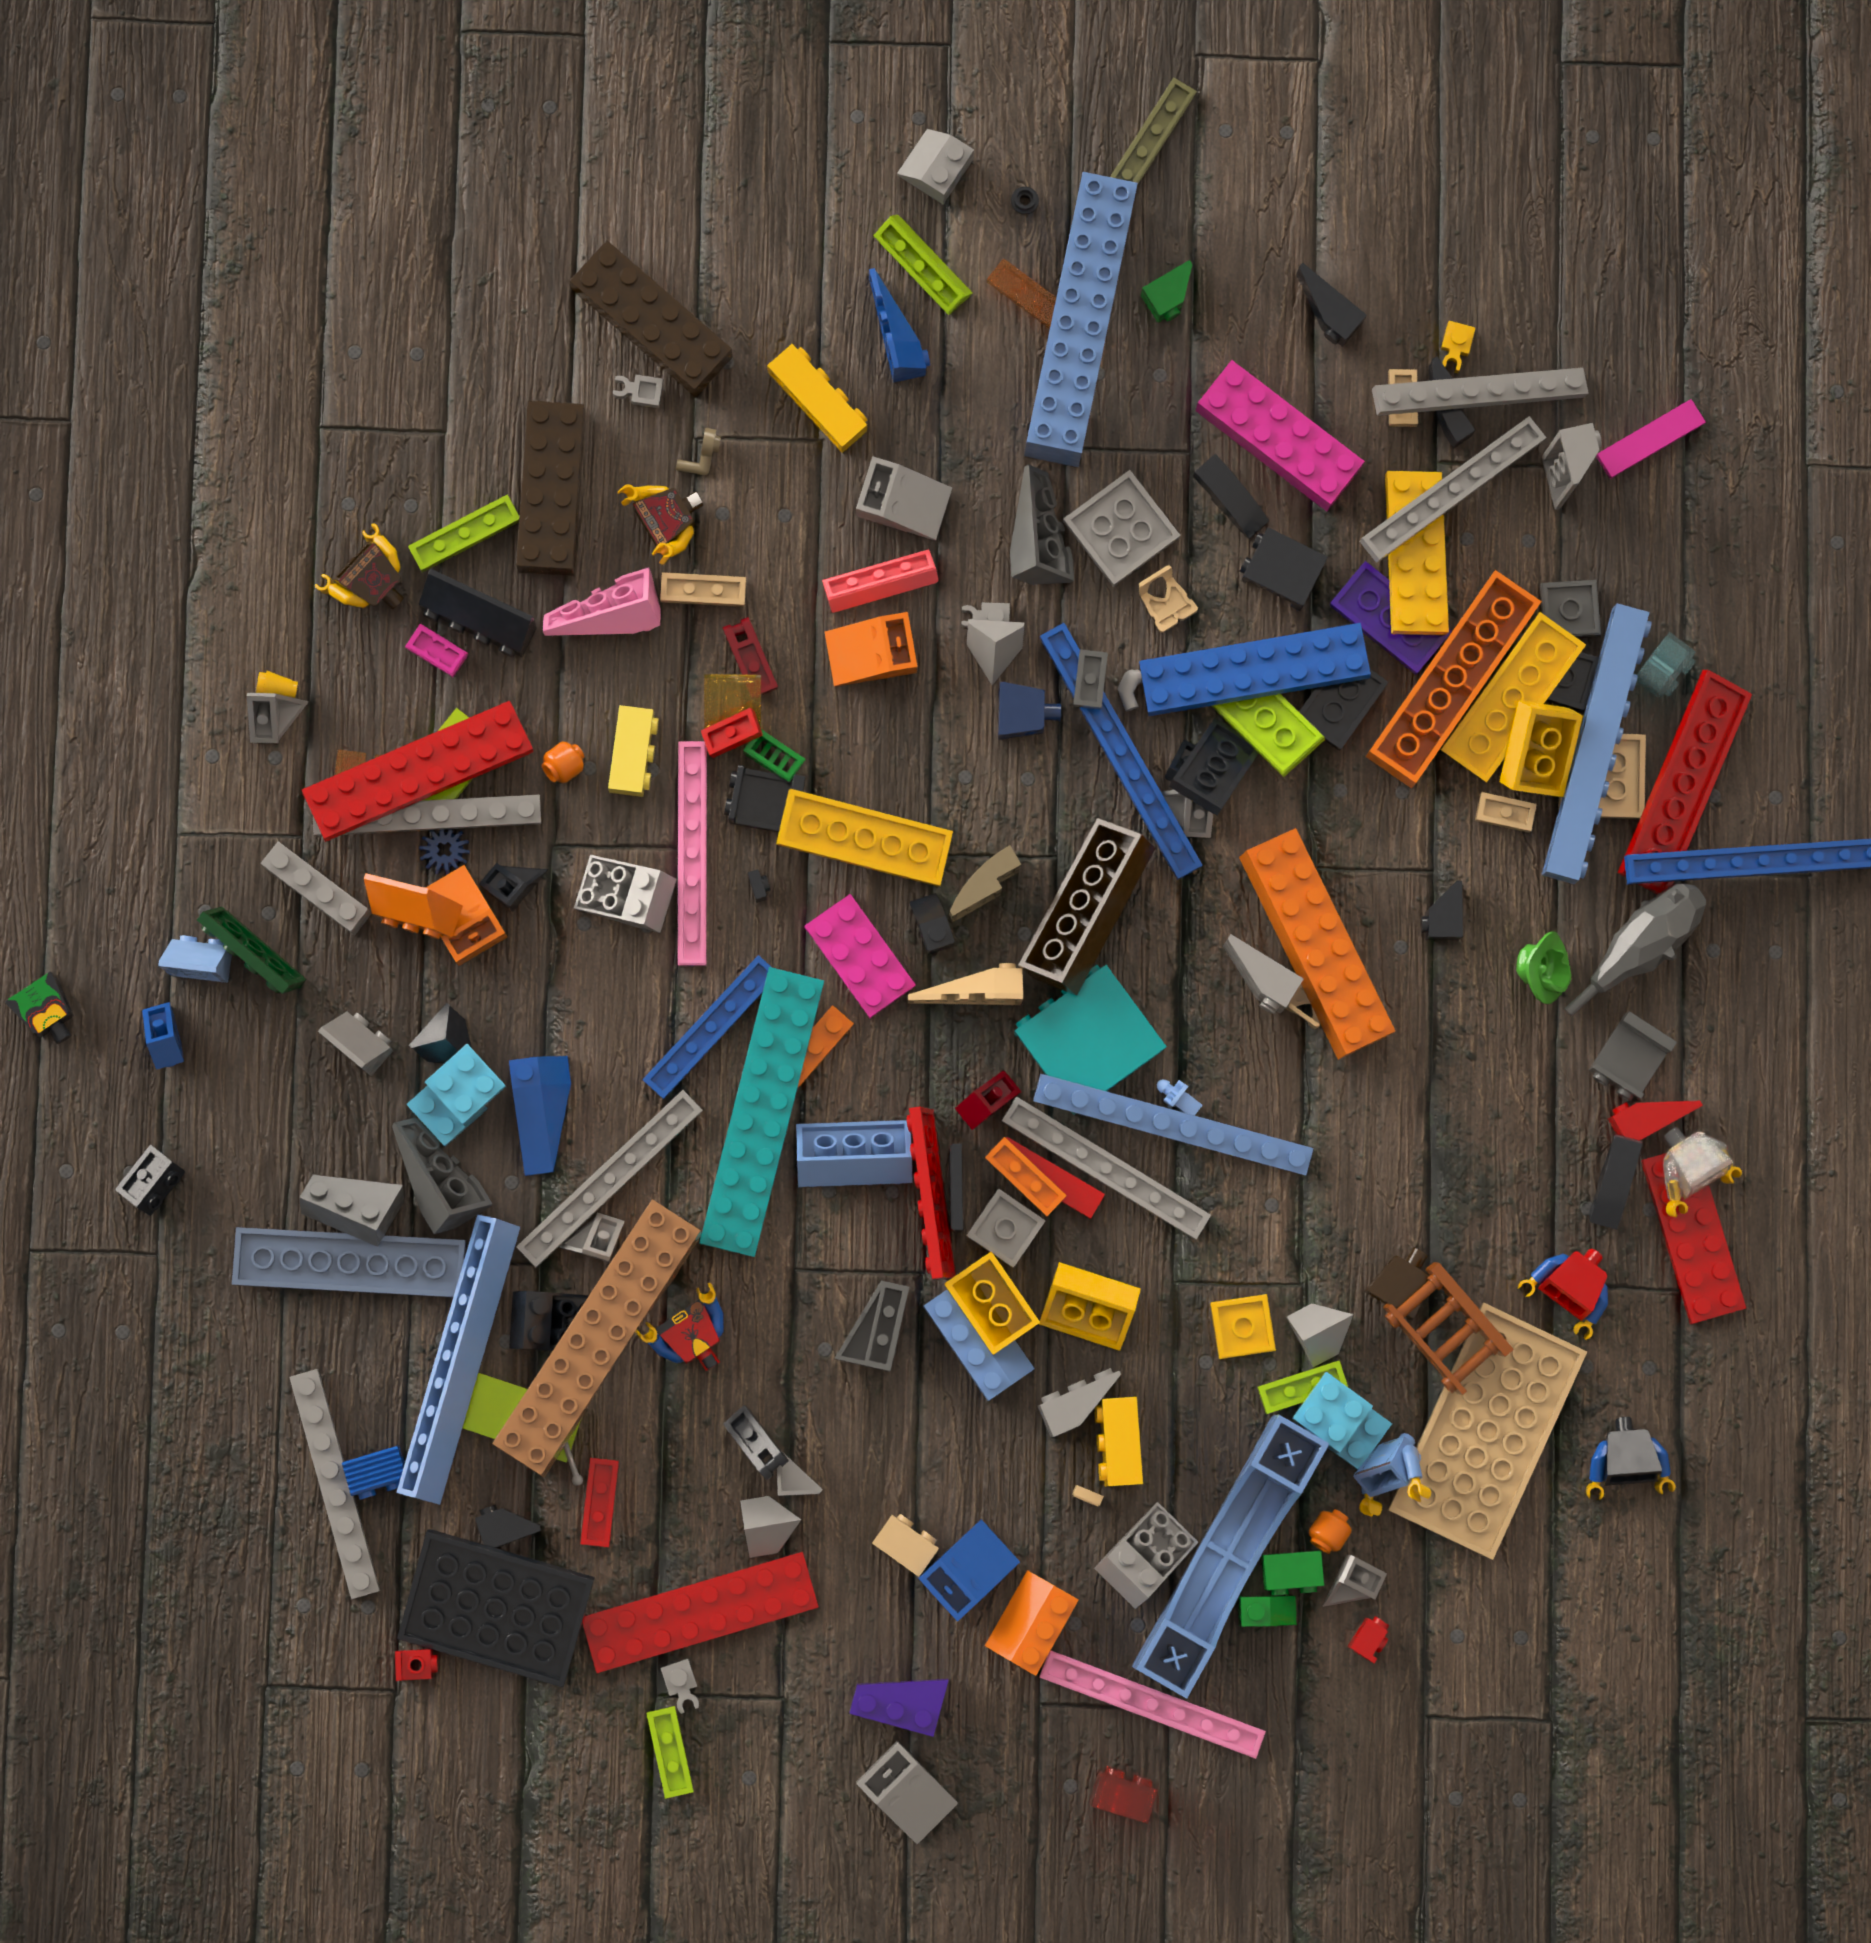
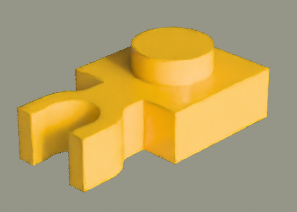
(1457, 342)

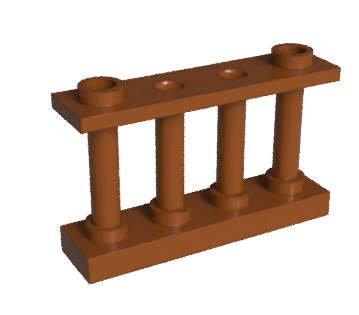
(1475, 1323)

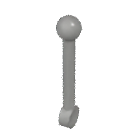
(576, 1479)

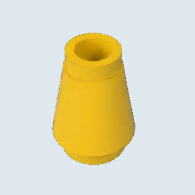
(274, 683)

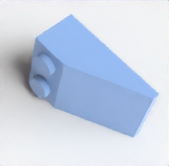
(196, 959)

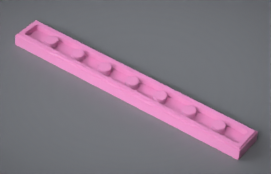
(692, 853)
(1152, 1704)

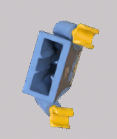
(1390, 1468)

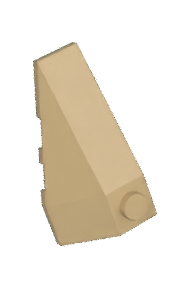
(987, 987)

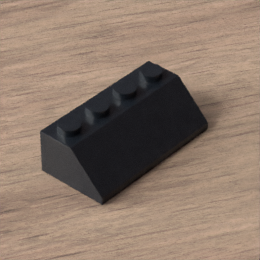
(476, 613)

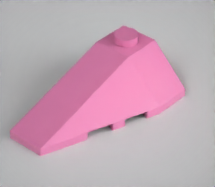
(620, 609)

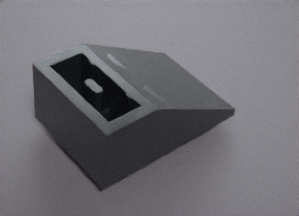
(541, 1318)

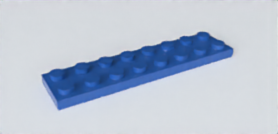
(1254, 669)

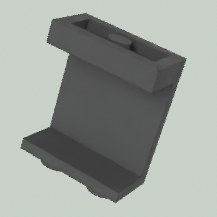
(1631, 1056)

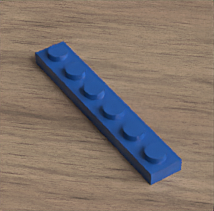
(708, 1029)

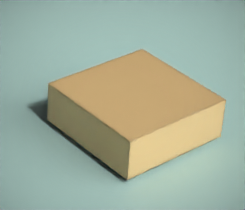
(1087, 1495)

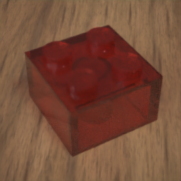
(1123, 1795)

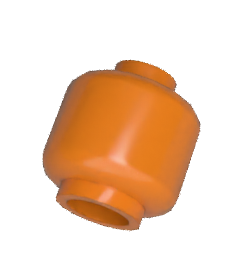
(563, 762)
(1330, 1531)

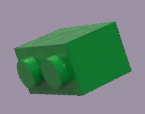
(1292, 1570)

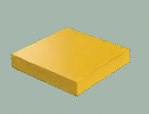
(1242, 1326)

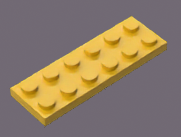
(1419, 564)
(1525, 675)
(864, 837)

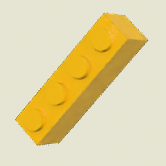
(817, 397)

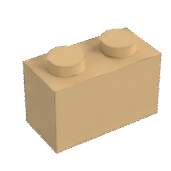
(905, 1544)

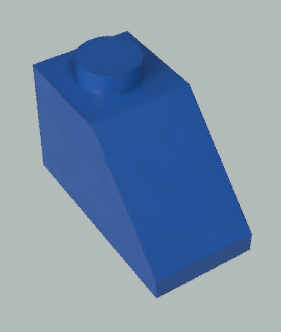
(162, 1036)

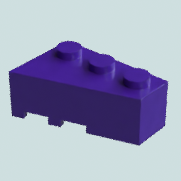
(902, 1704)

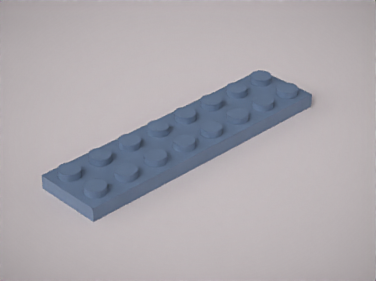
(347, 1262)

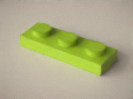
(1297, 1387)
(670, 1752)

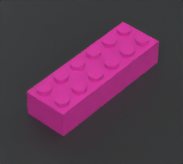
(1279, 435)

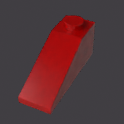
(1648, 1117)

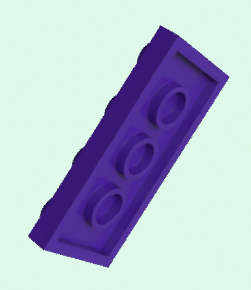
(1367, 601)

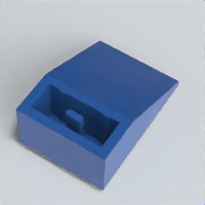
(969, 1570)

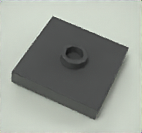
(1572, 606)

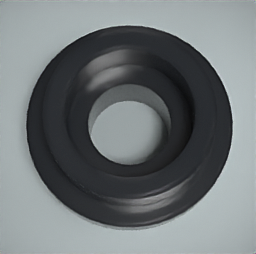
(1026, 192)

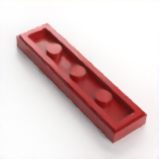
(1079, 1194)

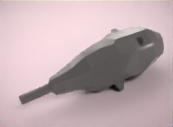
(1646, 939)

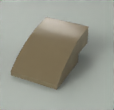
(985, 883)

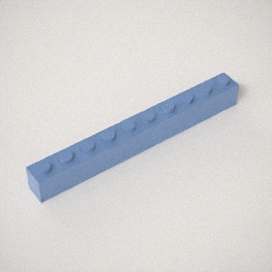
(1595, 744)
(458, 1359)

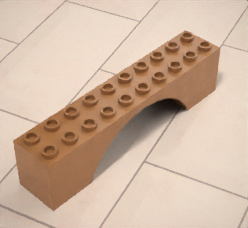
(597, 1338)

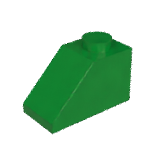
(1167, 293)
(1266, 1610)

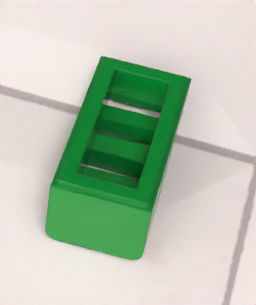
(751, 747)

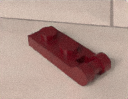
(749, 654)

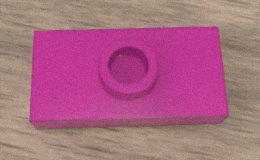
(436, 650)

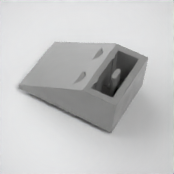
(903, 499)
(625, 893)
(1072, 1408)
(1146, 1555)
(906, 1792)

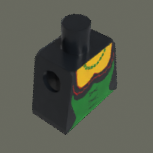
(43, 1008)

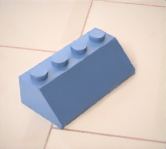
(853, 1153)
(988, 1371)

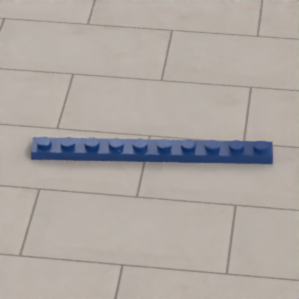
(1125, 760)
(1748, 861)

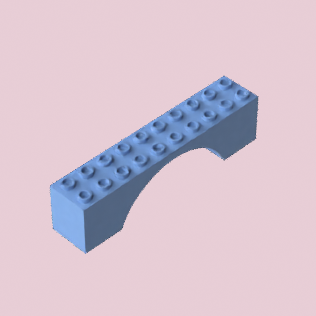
(1080, 319)
(1228, 1553)

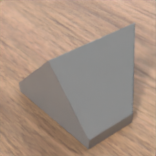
(994, 644)
(271, 715)
(1191, 817)
(596, 1238)
(1320, 1331)
(794, 1481)
(766, 1525)
(1355, 1582)

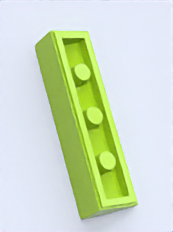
(922, 264)

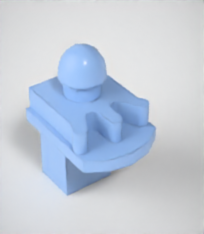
(1178, 1097)

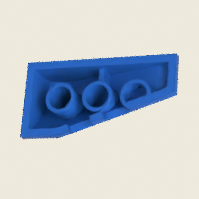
(901, 343)
(540, 1103)

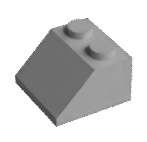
(937, 164)

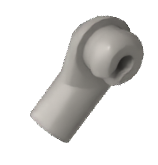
(1126, 688)

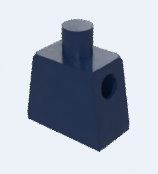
(1023, 711)

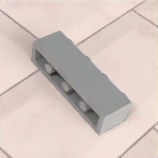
(316, 888)

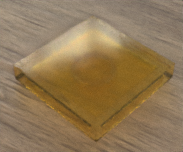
(730, 695)

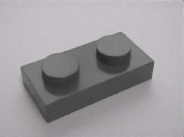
(1090, 679)

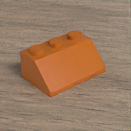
(412, 907)
(1031, 1622)

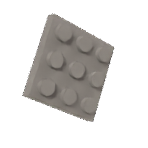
(1121, 528)

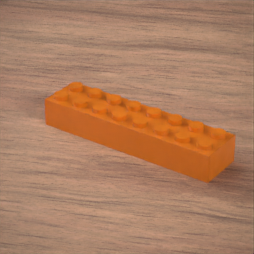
(1453, 679)
(1317, 943)

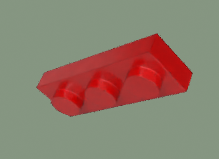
(599, 1502)

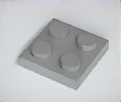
(1005, 1228)

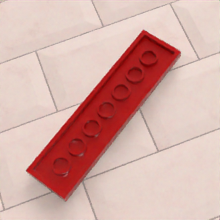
(1689, 770)
(417, 771)
(699, 1612)

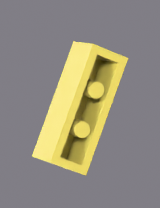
(632, 751)

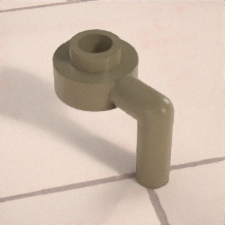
(710, 444)

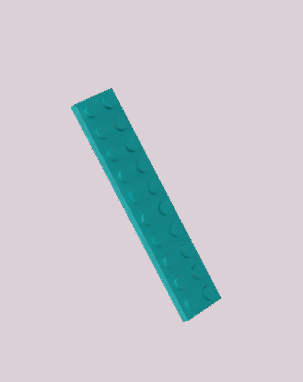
(762, 1112)

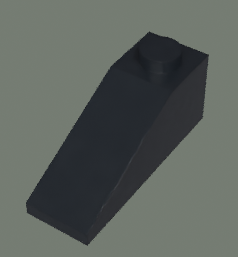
(1332, 310)

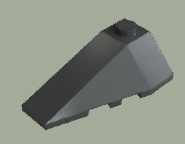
(1037, 540)
(440, 1186)

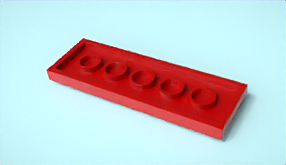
(933, 1201)
(1696, 1249)

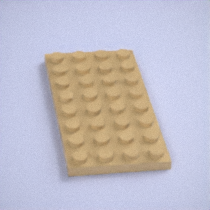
(1489, 1440)

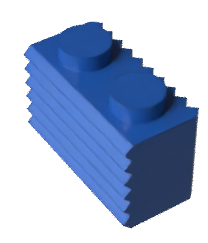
(374, 1472)

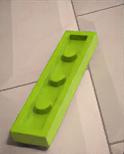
(464, 533)

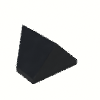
(511, 883)
(442, 1036)

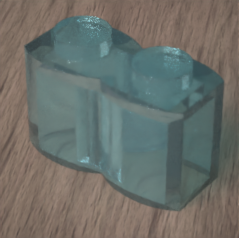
(1665, 665)

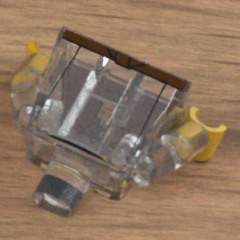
(1693, 1166)

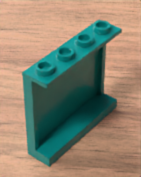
(1092, 1035)

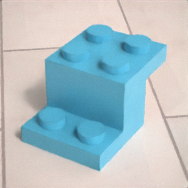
(456, 1095)
(1342, 1420)

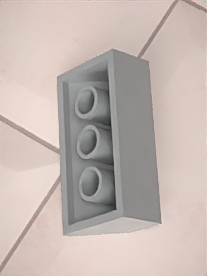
(1569, 459)

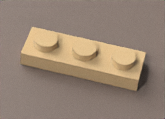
(703, 589)

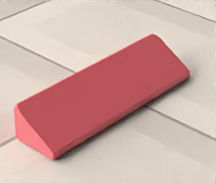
(880, 581)

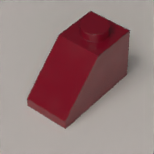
(987, 1099)

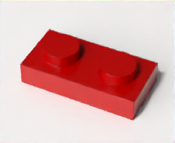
(731, 732)

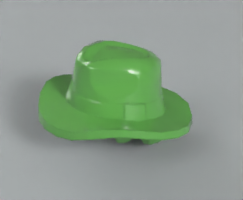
(1545, 968)

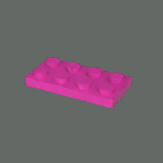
(860, 956)

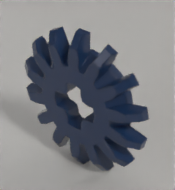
(444, 861)

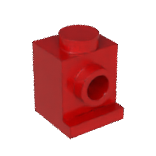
(1369, 1638)
(403, 1662)

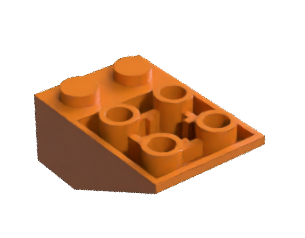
(871, 650)
(477, 925)

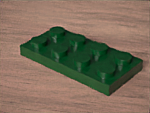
(257, 955)

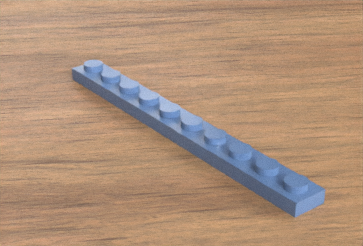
(1173, 1124)

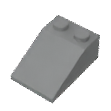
(1266, 978)
(357, 1041)

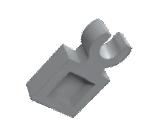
(644, 390)
(988, 611)
(680, 1679)

